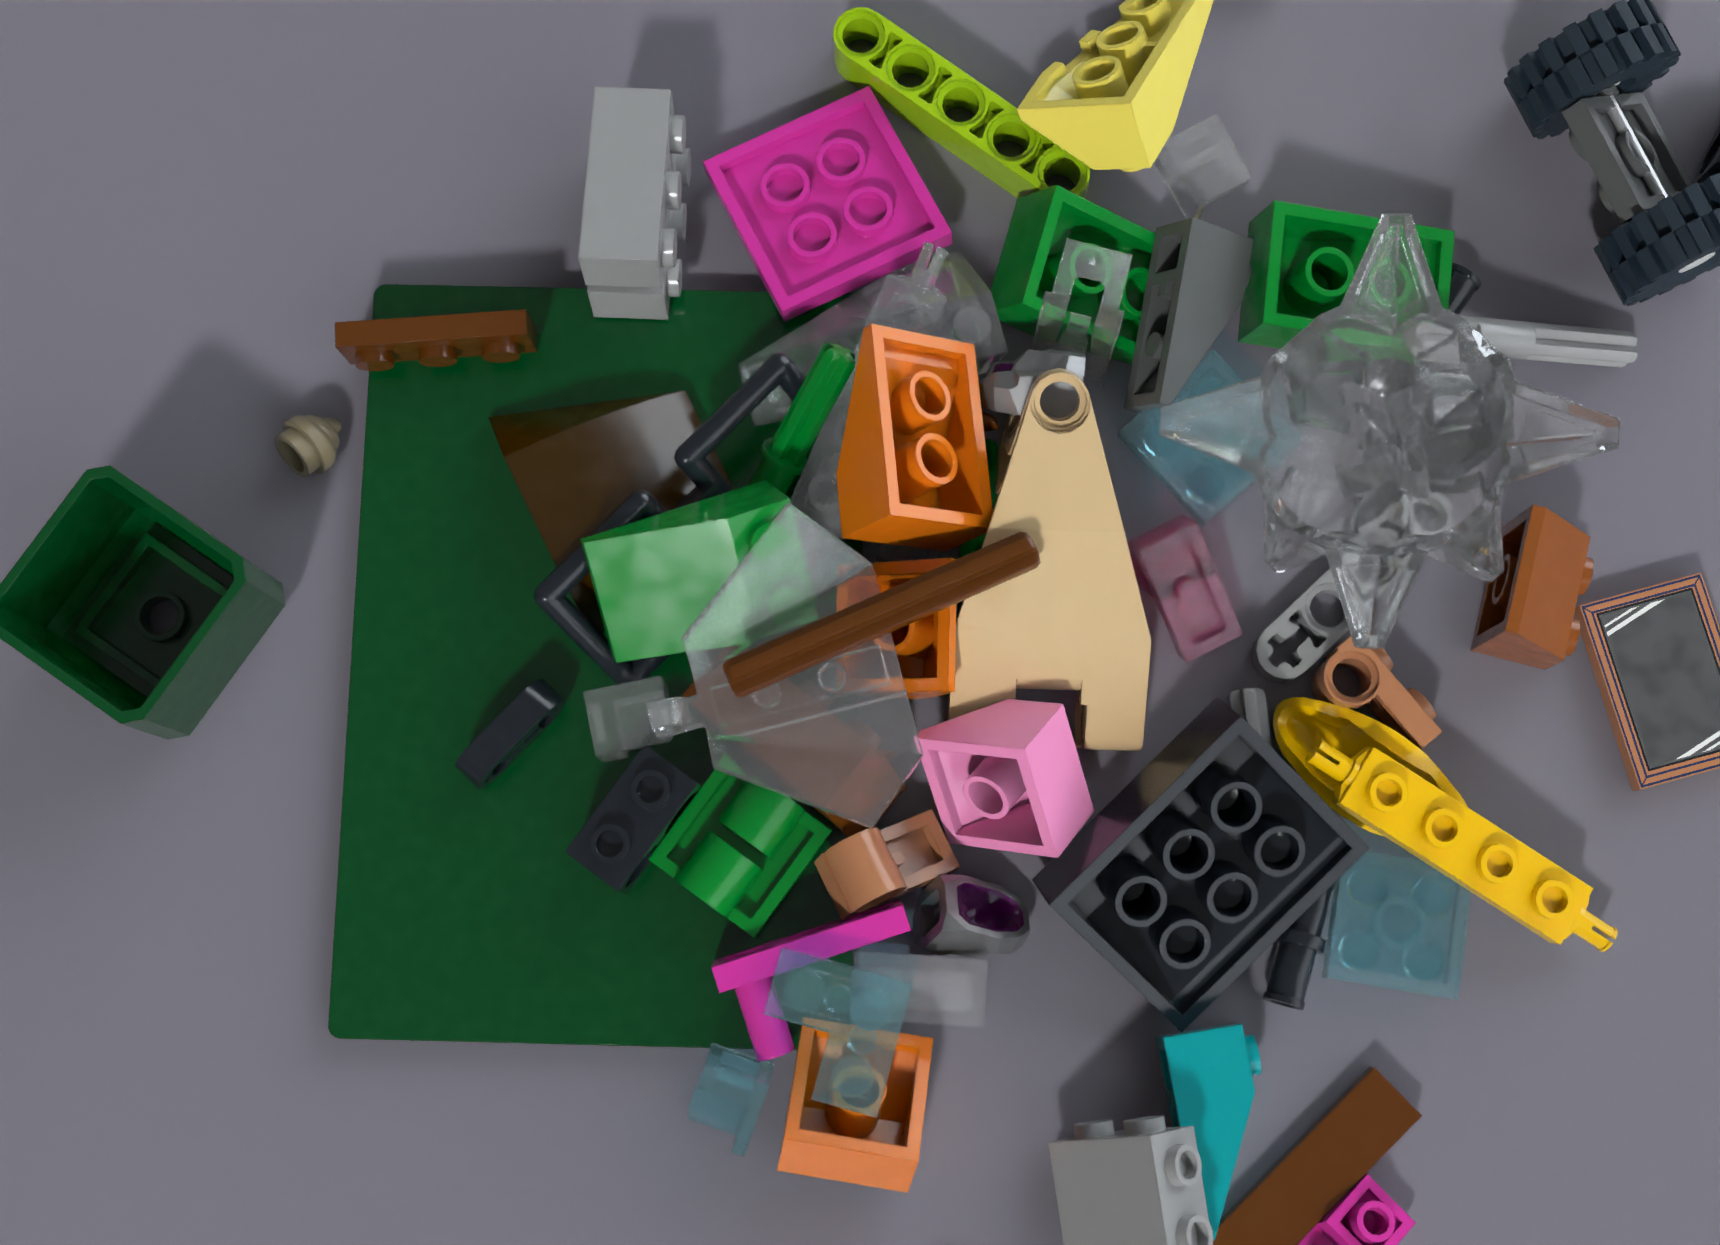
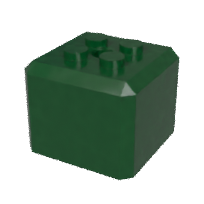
(87, 593)

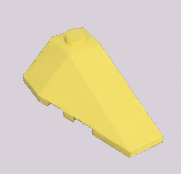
(1124, 87)

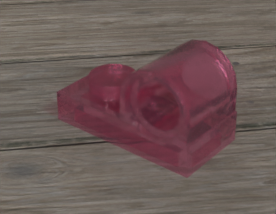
(1185, 584)

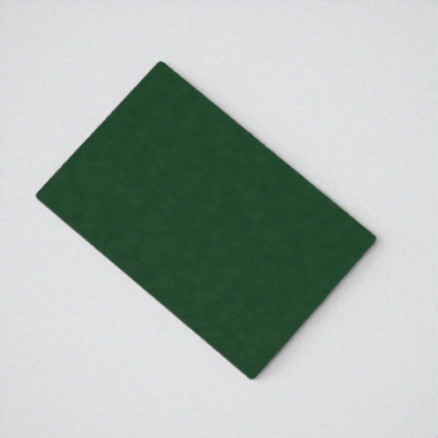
(459, 897)

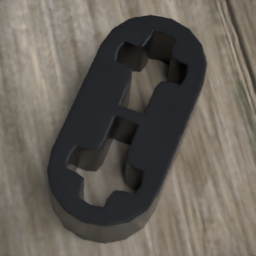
(510, 734)

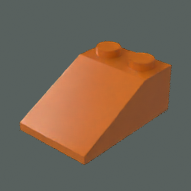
(914, 444)

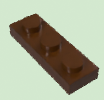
(436, 339)

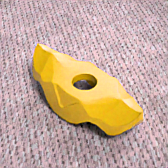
(1303, 721)

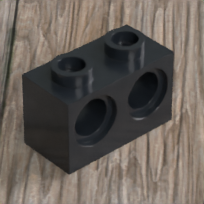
(633, 820)

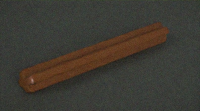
(881, 614)

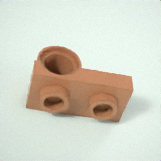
(1379, 691)
(885, 863)

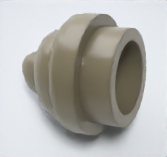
(309, 443)

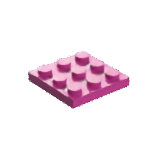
(827, 203)

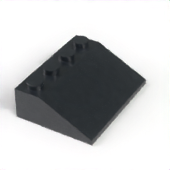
(1199, 864)

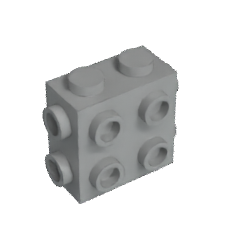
(1130, 1184)

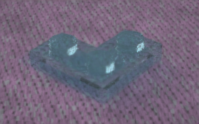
(857, 1010)

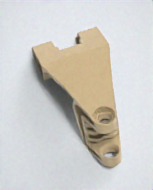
(1081, 610)

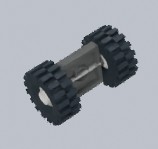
(1594, 86)

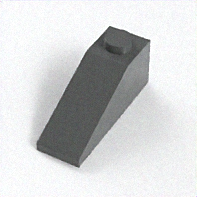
(1188, 299)

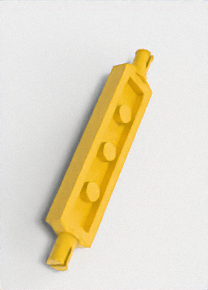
(1462, 845)

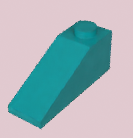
(1212, 1089)

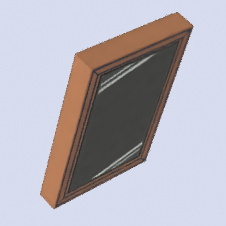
(1658, 677)

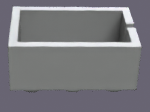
(634, 203)

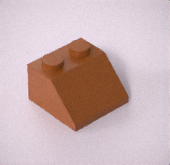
(1533, 602)

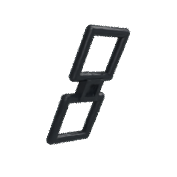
(691, 459)

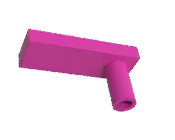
(753, 968)

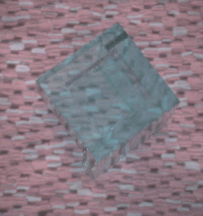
(731, 1093)

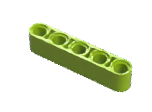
(944, 89)

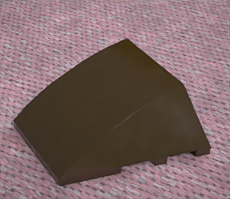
(588, 459)

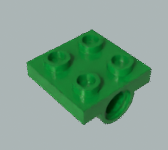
(740, 848)

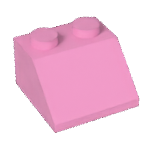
(1008, 778)

